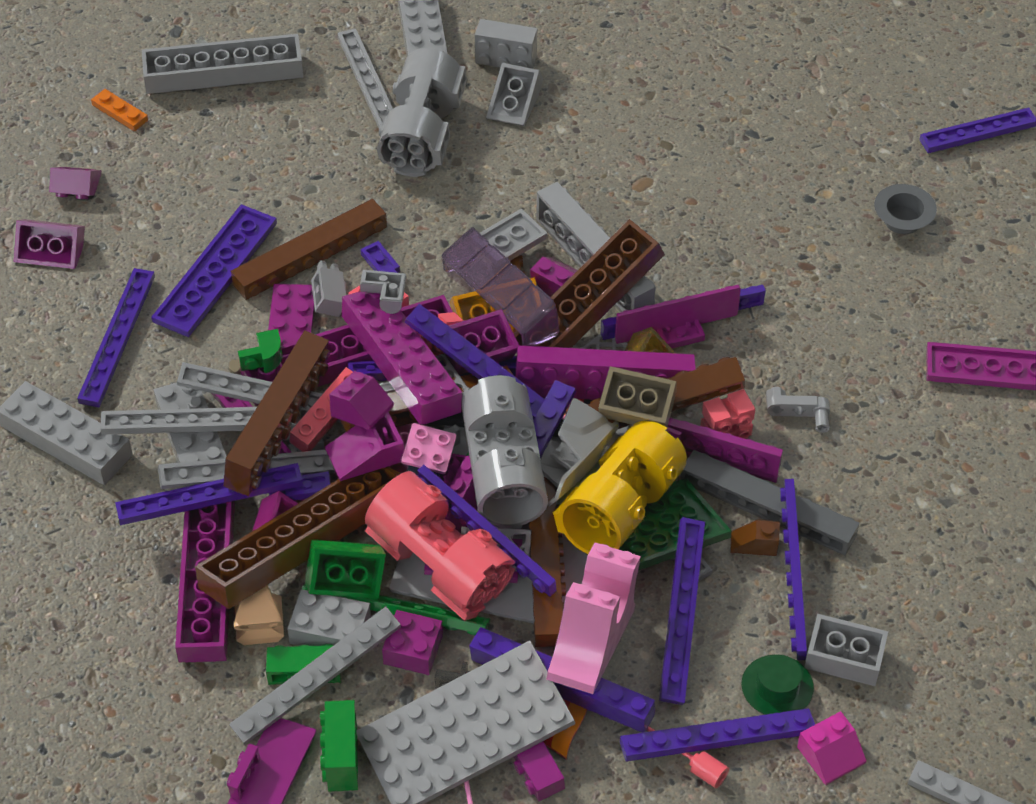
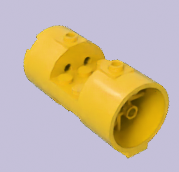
(614, 498)

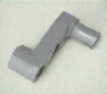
(799, 406)

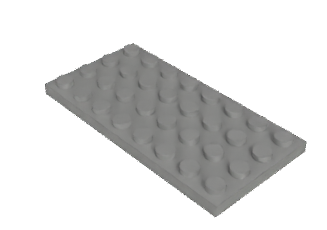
(465, 727)

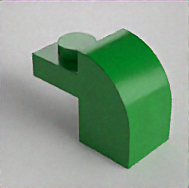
(266, 355)

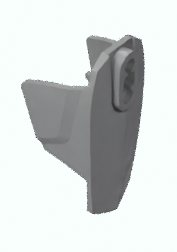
(586, 440)

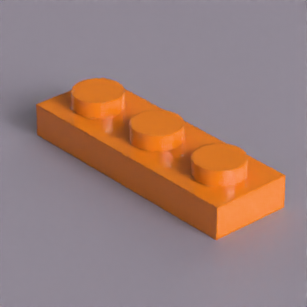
(119, 110)

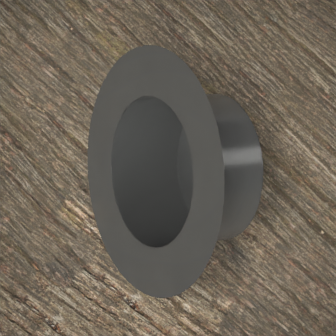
(905, 208)

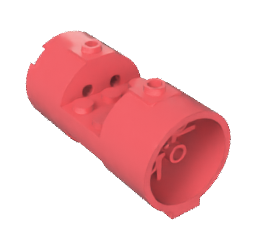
(466, 568)

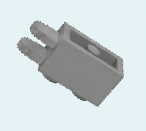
(328, 289)

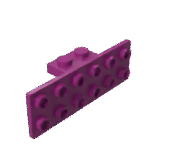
(679, 319)
(270, 766)

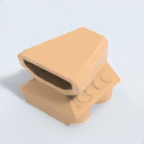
(259, 618)

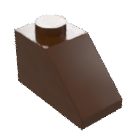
(756, 538)

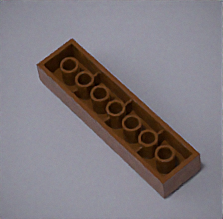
(601, 283)
(276, 413)

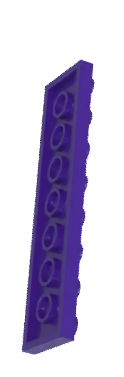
(212, 270)

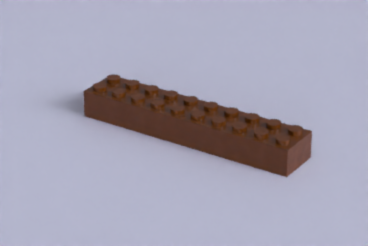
(287, 538)

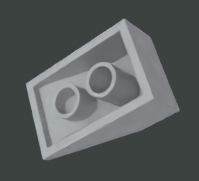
(514, 94)

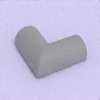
(388, 284)

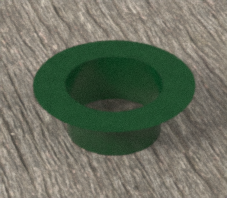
(777, 684)

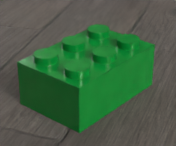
(345, 569)
(339, 746)

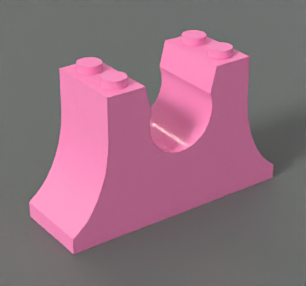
(594, 618)

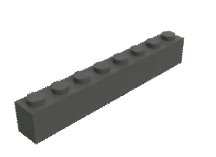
(763, 500)

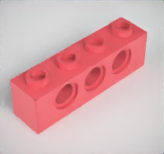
(317, 419)

